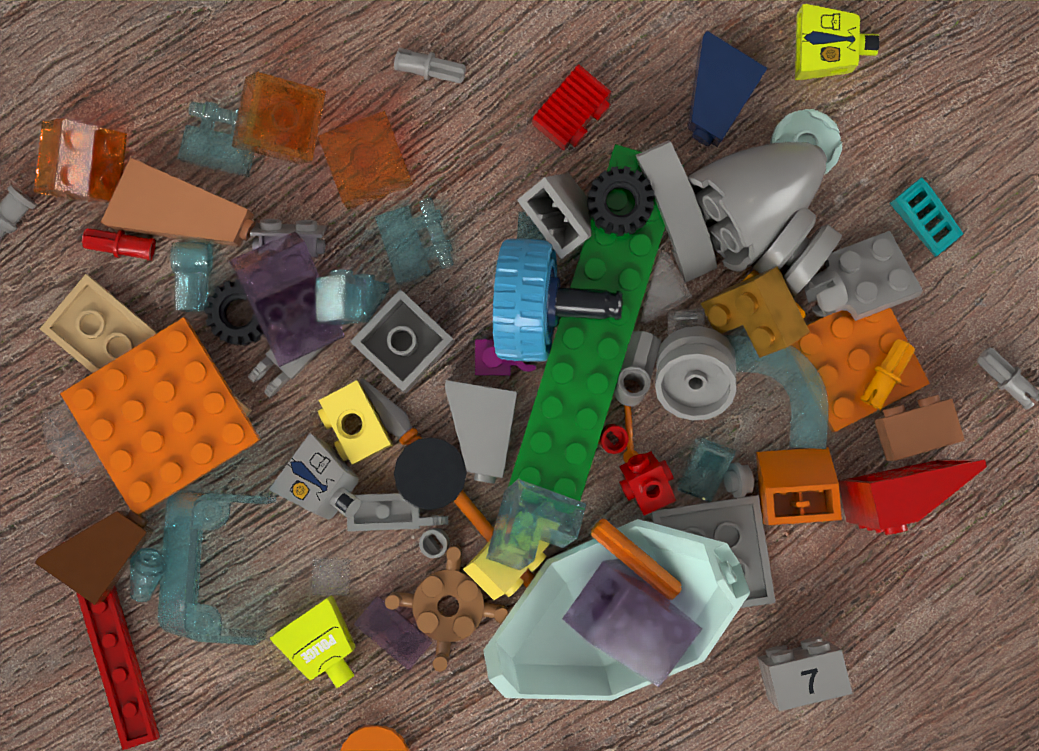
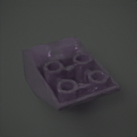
(282, 296)
(632, 622)

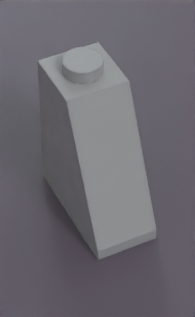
(559, 212)
(483, 426)

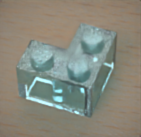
(532, 515)

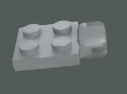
(863, 279)

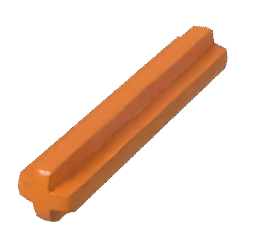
(636, 559)

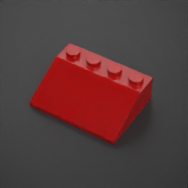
(904, 494)

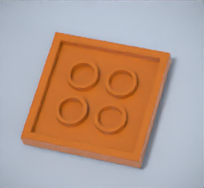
(846, 359)

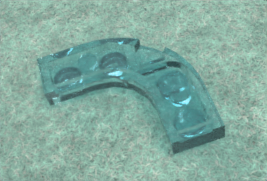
(802, 384)

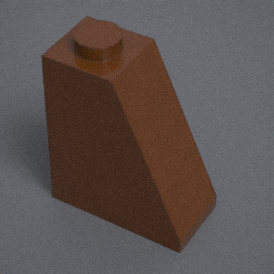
(98, 555)

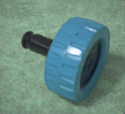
(531, 301)

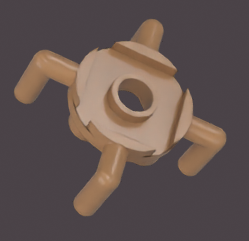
(441, 626)

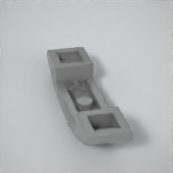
(678, 210)

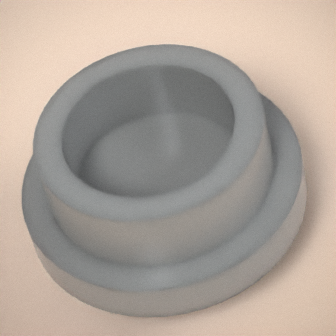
(739, 480)

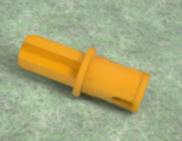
(888, 374)

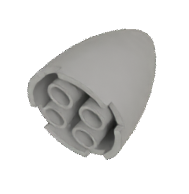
(755, 195)

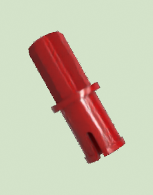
(119, 244)

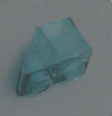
(348, 298)

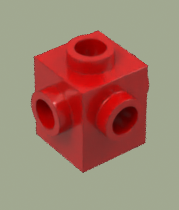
(647, 482)

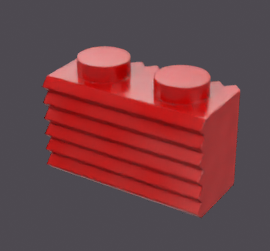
(572, 108)

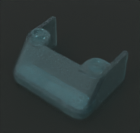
(178, 606)

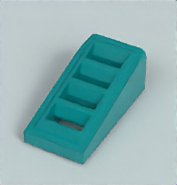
(937, 209)

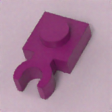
(490, 365)

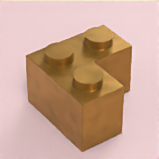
(764, 310)

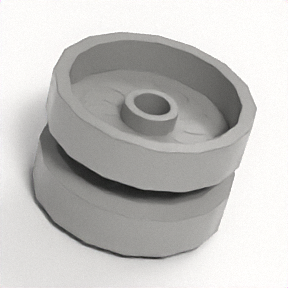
(799, 253)
(696, 373)

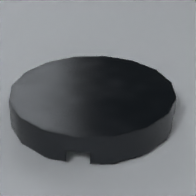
(429, 473)

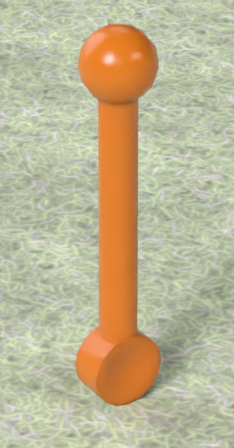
(629, 429)

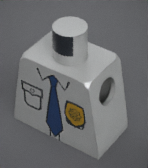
(318, 480)

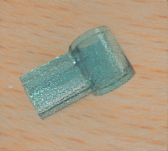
(191, 267)

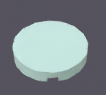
(813, 128)

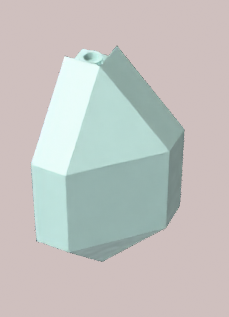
(547, 659)

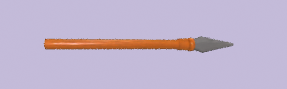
(398, 424)

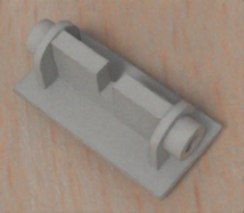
(273, 229)

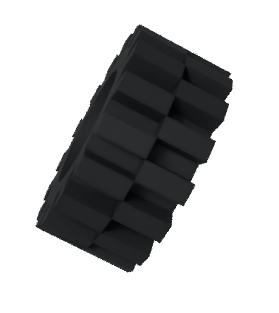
(624, 179)
(218, 319)

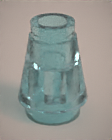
(145, 573)

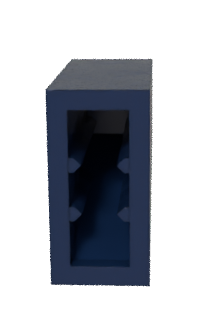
(720, 88)

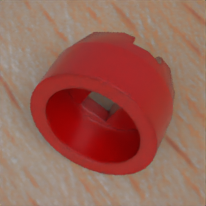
(619, 433)

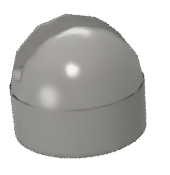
(430, 547)

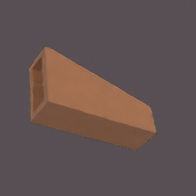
(166, 206)

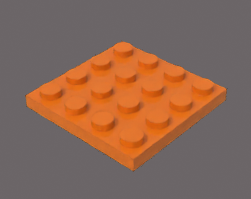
(160, 416)

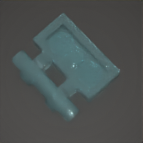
(213, 148)
(404, 245)

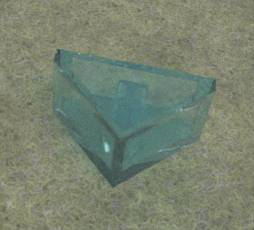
(705, 469)

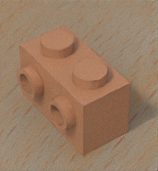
(918, 429)

